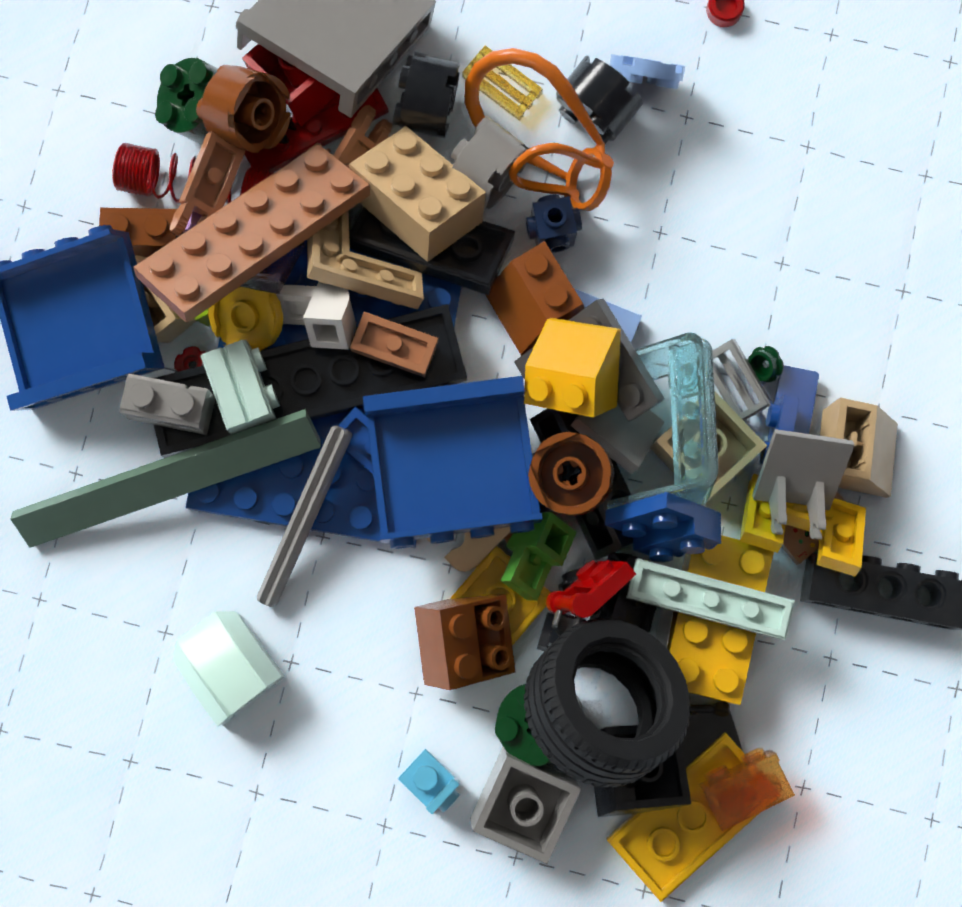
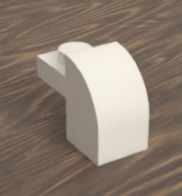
(323, 311)

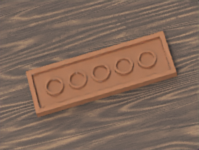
(251, 232)

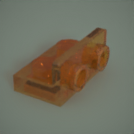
(745, 788)

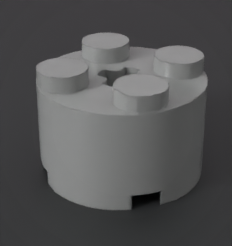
(488, 159)

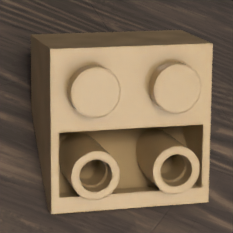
(874, 441)

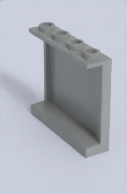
(338, 41)

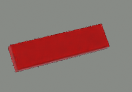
(322, 128)

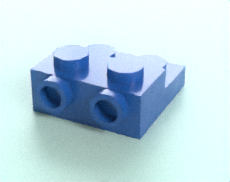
(667, 526)

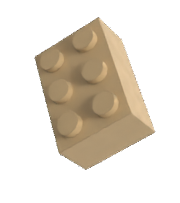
(419, 193)

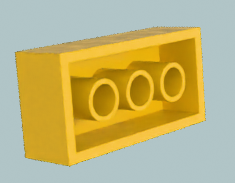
(713, 654)

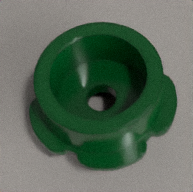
(758, 363)

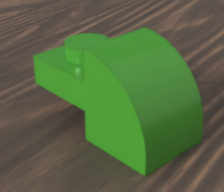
(535, 555)

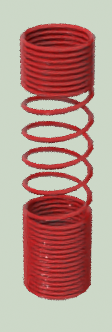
(138, 170)

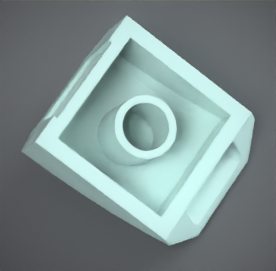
(225, 664)

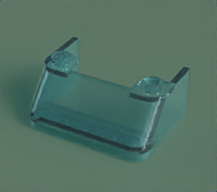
(690, 374)

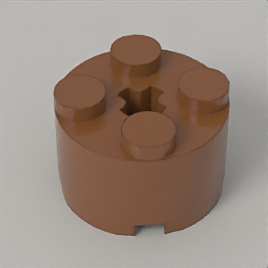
(245, 108)
(550, 465)

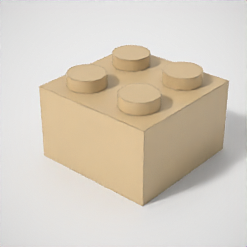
(735, 444)

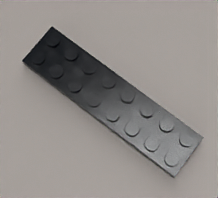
(327, 378)

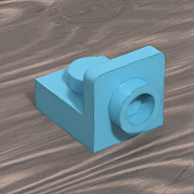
(430, 782)

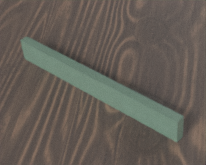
(166, 478)

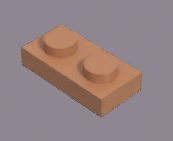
(394, 344)

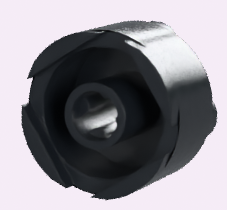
(428, 94)
(603, 97)

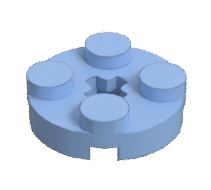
(656, 71)

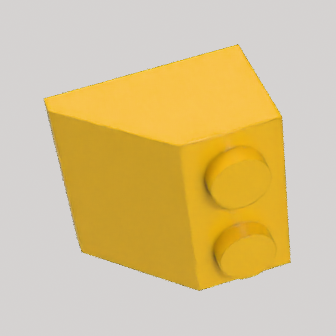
(574, 368)

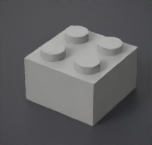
(525, 806)

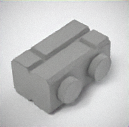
(167, 404)

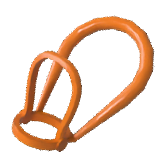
(532, 155)

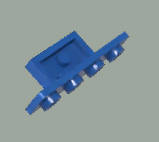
(792, 403)

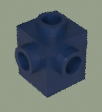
(557, 235)

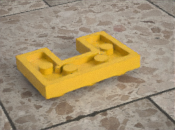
(840, 543)

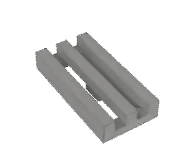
(750, 375)

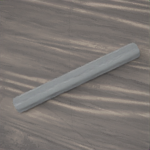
(304, 516)

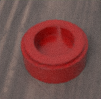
(725, 12)

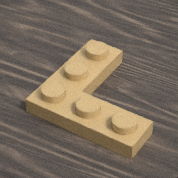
(334, 264)

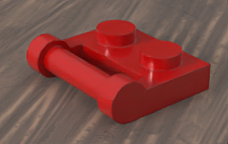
(592, 589)

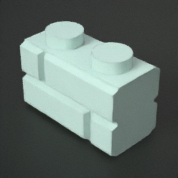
(239, 386)

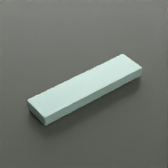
(710, 599)

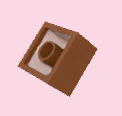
(530, 293)

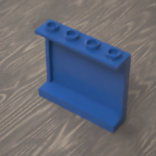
(75, 318)
(451, 461)

